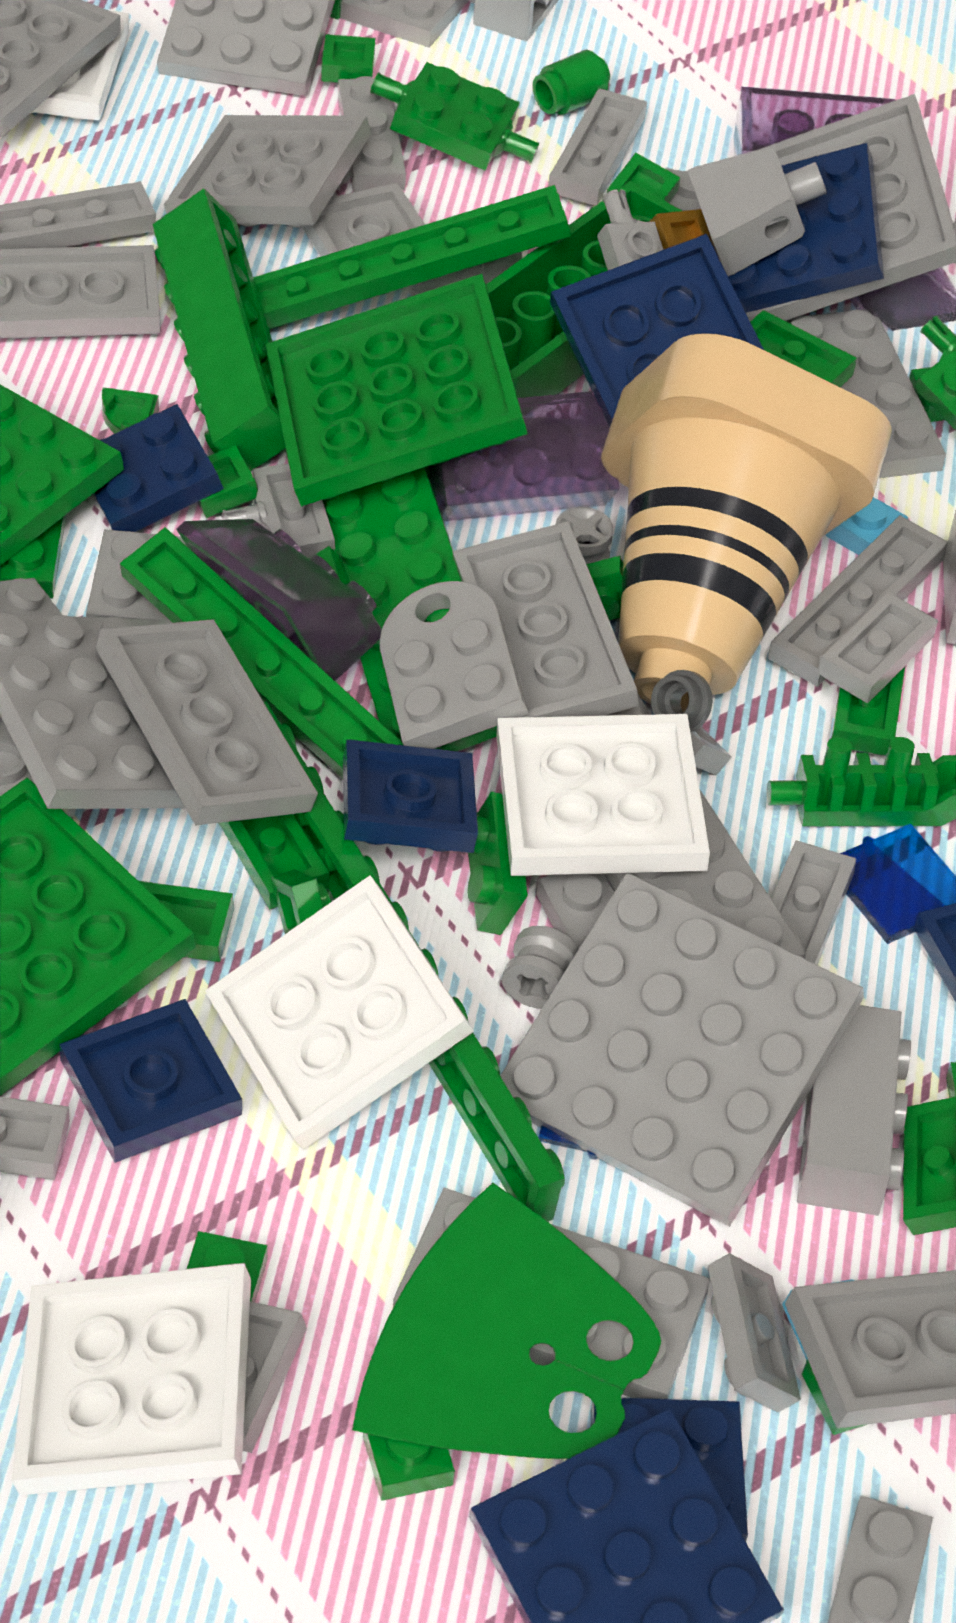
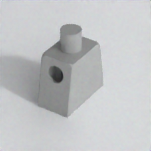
(753, 204)

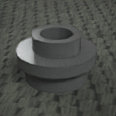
(670, 689)

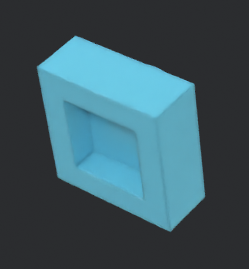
(864, 526)

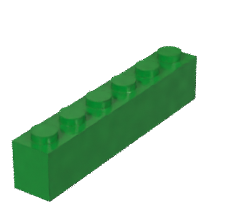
(220, 327)

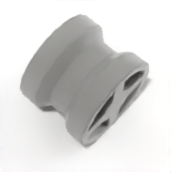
(592, 531)
(538, 964)

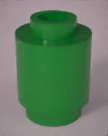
(570, 82)

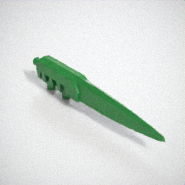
(870, 793)

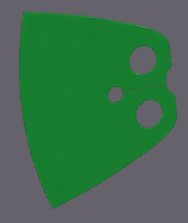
(461, 1335)

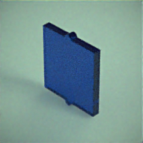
(897, 880)

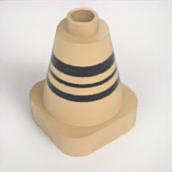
(729, 491)

